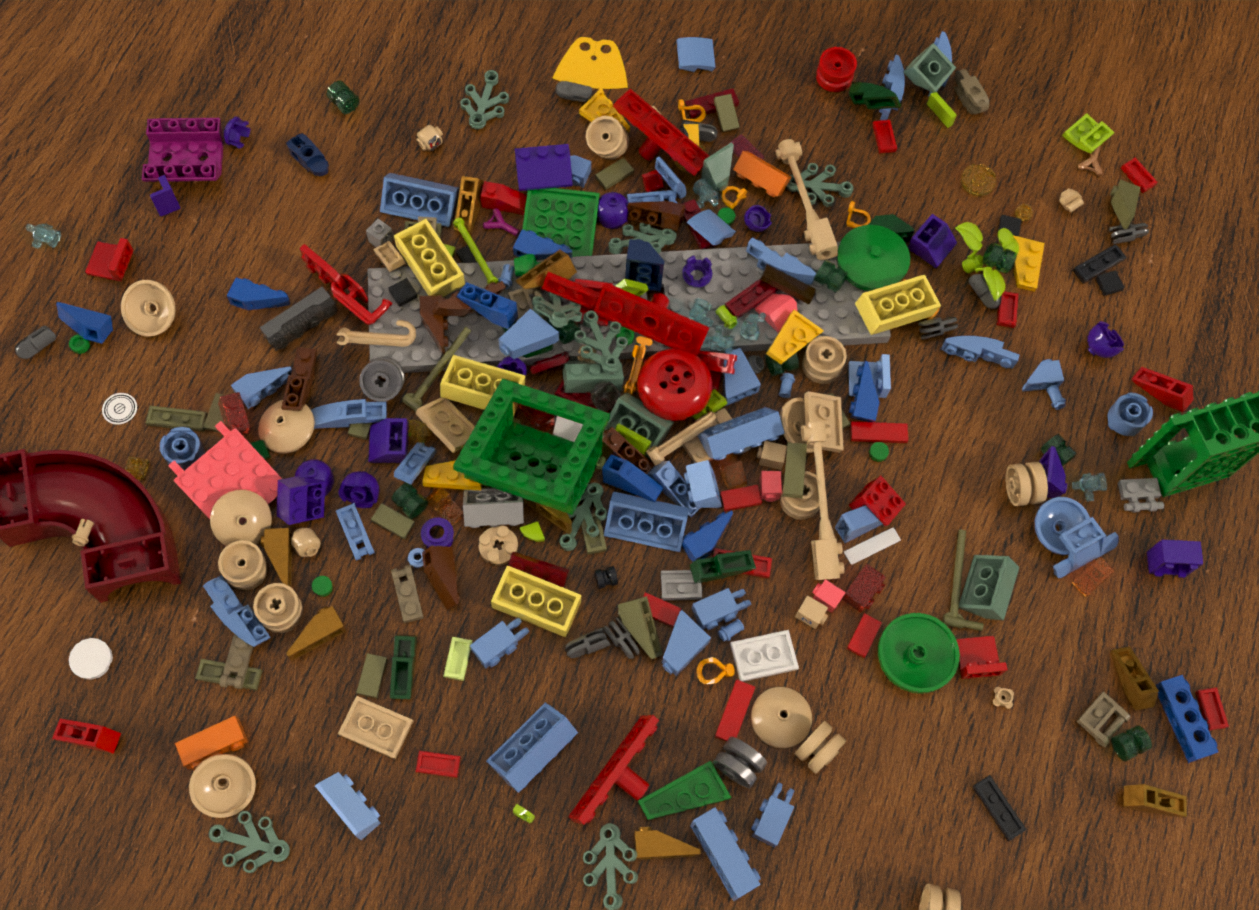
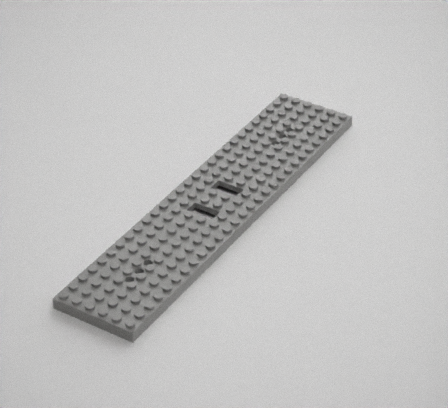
(732, 273)

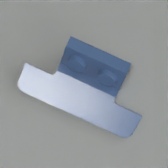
(1085, 544)

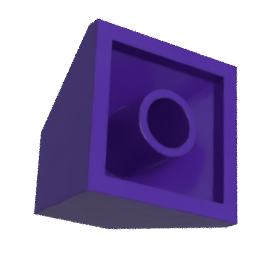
(1054, 473)

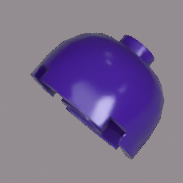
(612, 210)
(1103, 341)
(317, 470)
(359, 489)

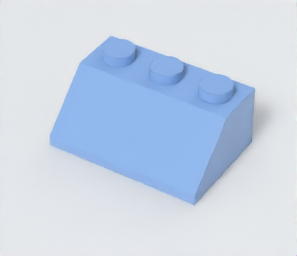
(349, 804)

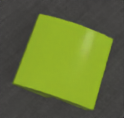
(1088, 134)

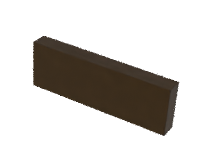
(787, 284)

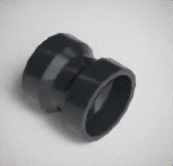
(601, 577)

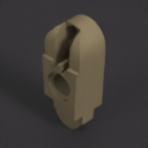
(971, 92)

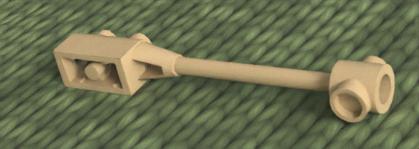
(818, 230)
(826, 549)

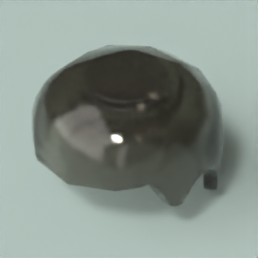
(604, 395)

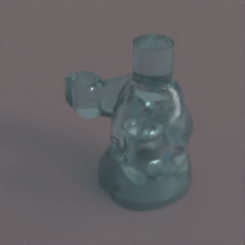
(706, 193)
(45, 234)
(699, 312)
(750, 326)
(720, 342)
(1090, 483)

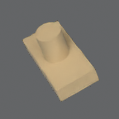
(389, 256)

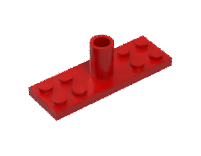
(660, 133)
(650, 318)
(617, 772)

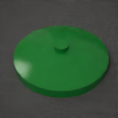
(873, 257)
(918, 653)

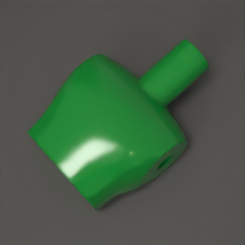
(524, 264)

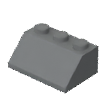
(492, 508)

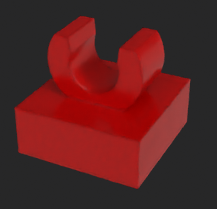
(652, 181)

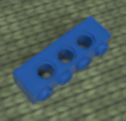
(1182, 728)

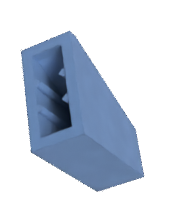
(527, 335)
(742, 383)
(856, 523)
(684, 644)

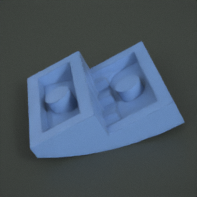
(695, 53)
(670, 177)
(711, 227)

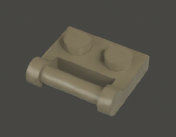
(523, 301)
(1098, 714)

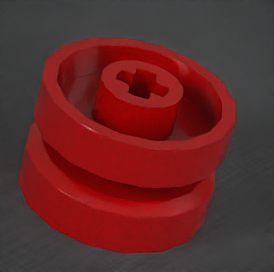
(836, 69)

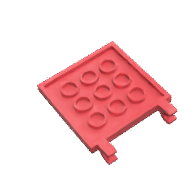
(225, 468)

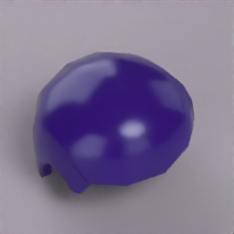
(757, 218)
(514, 365)

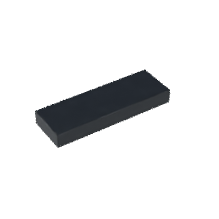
(1099, 263)
(999, 808)

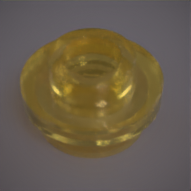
(1025, 208)

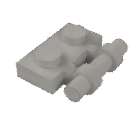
(1140, 489)

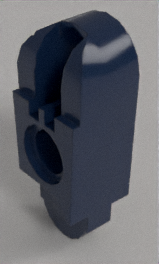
(315, 162)

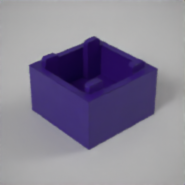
(1174, 558)

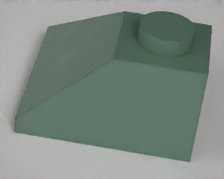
(930, 69)
(717, 168)

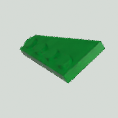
(688, 792)

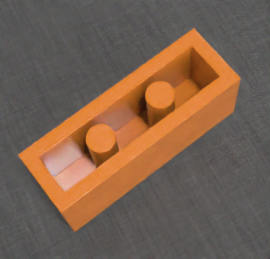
(761, 174)
(211, 741)

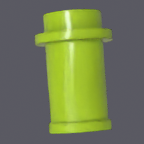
(729, 320)

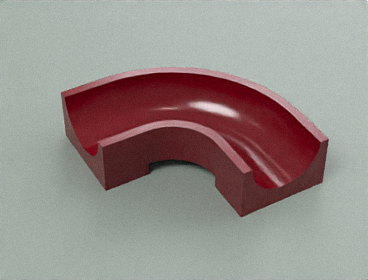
(54, 489)

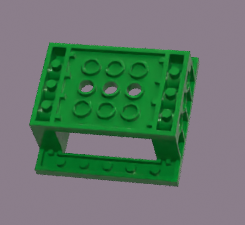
(498, 439)
(1209, 450)

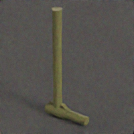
(413, 400)
(953, 618)

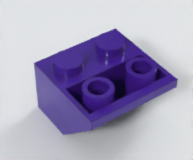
(933, 241)
(389, 441)
(300, 499)

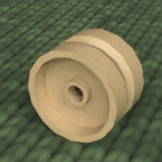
(607, 137)
(824, 360)
(1026, 483)
(803, 507)
(243, 565)
(267, 604)
(820, 747)
(935, 899)

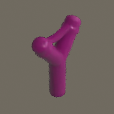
(500, 223)

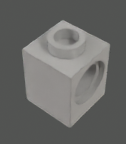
(379, 233)

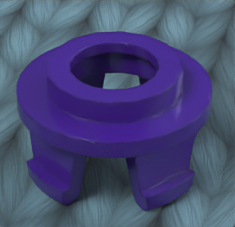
(234, 130)
(703, 266)
(447, 538)

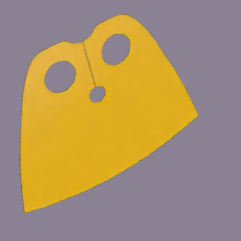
(603, 73)

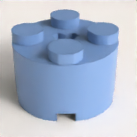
(1129, 414)
(182, 447)

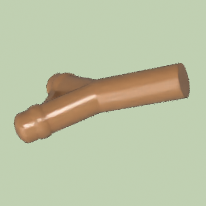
(1092, 160)

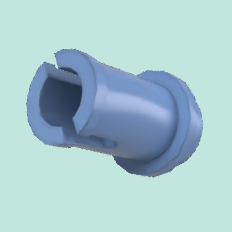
(506, 275)
(786, 385)
(1058, 401)
(730, 630)

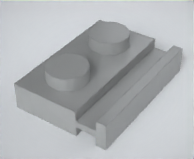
(679, 586)

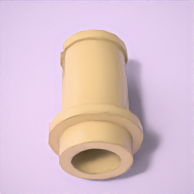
(82, 533)

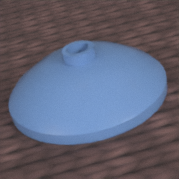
(1061, 512)

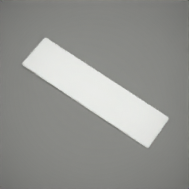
(872, 546)

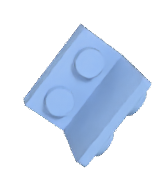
(880, 373)

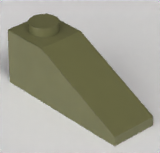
(1125, 201)
(639, 622)

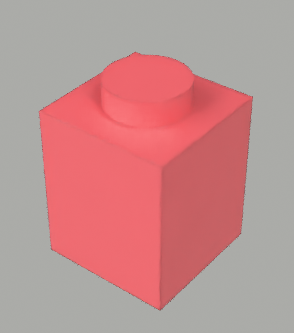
(770, 485)
(828, 595)

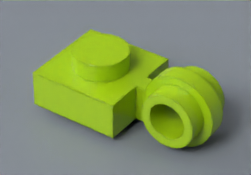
(715, 403)

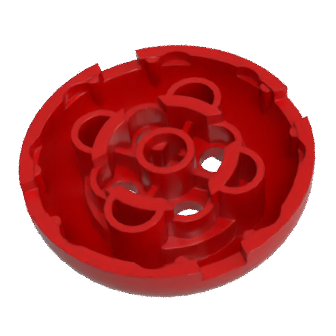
(667, 402)

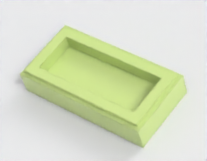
(458, 658)

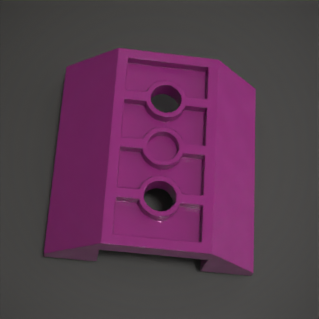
(186, 143)

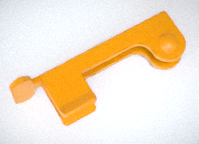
(638, 354)

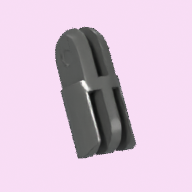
(573, 91)
(706, 131)
(1133, 231)
(981, 288)
(938, 326)
(34, 342)
(623, 639)
(587, 644)

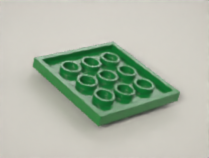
(564, 217)

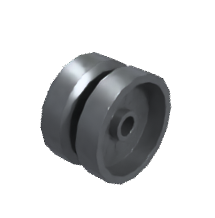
(374, 387)
(740, 762)

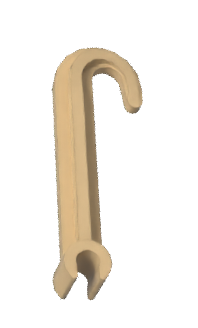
(378, 338)
(658, 453)

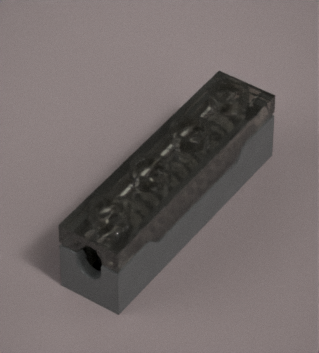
(299, 319)

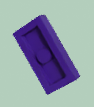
(165, 199)

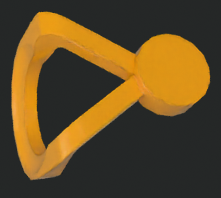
(682, 108)
(741, 194)
(851, 208)
(728, 670)

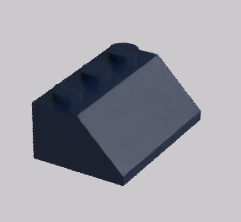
(644, 264)

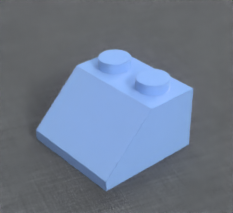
(703, 485)

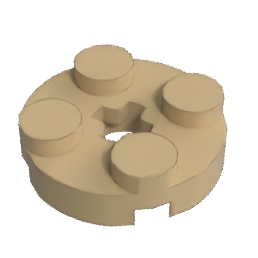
(493, 555)

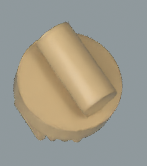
(1071, 199)

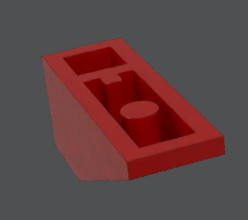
(503, 198)
(1165, 388)
(87, 735)

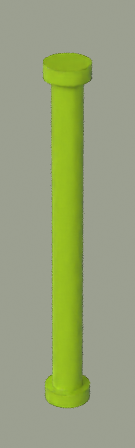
(459, 223)

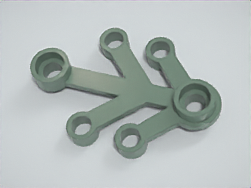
(484, 102)
(817, 185)
(664, 237)
(558, 317)
(601, 344)
(584, 512)
(253, 843)
(610, 863)

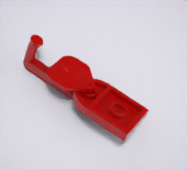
(339, 284)

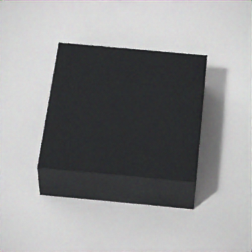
(1011, 223)
(465, 255)
(1110, 283)
(403, 292)

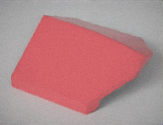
(777, 309)

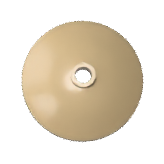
(138, 308)
(792, 419)
(290, 433)
(233, 506)
(774, 729)
(227, 798)

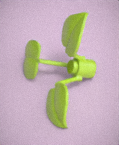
(973, 238)

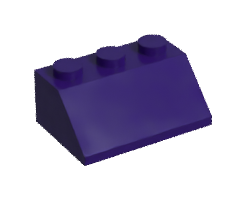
(543, 167)

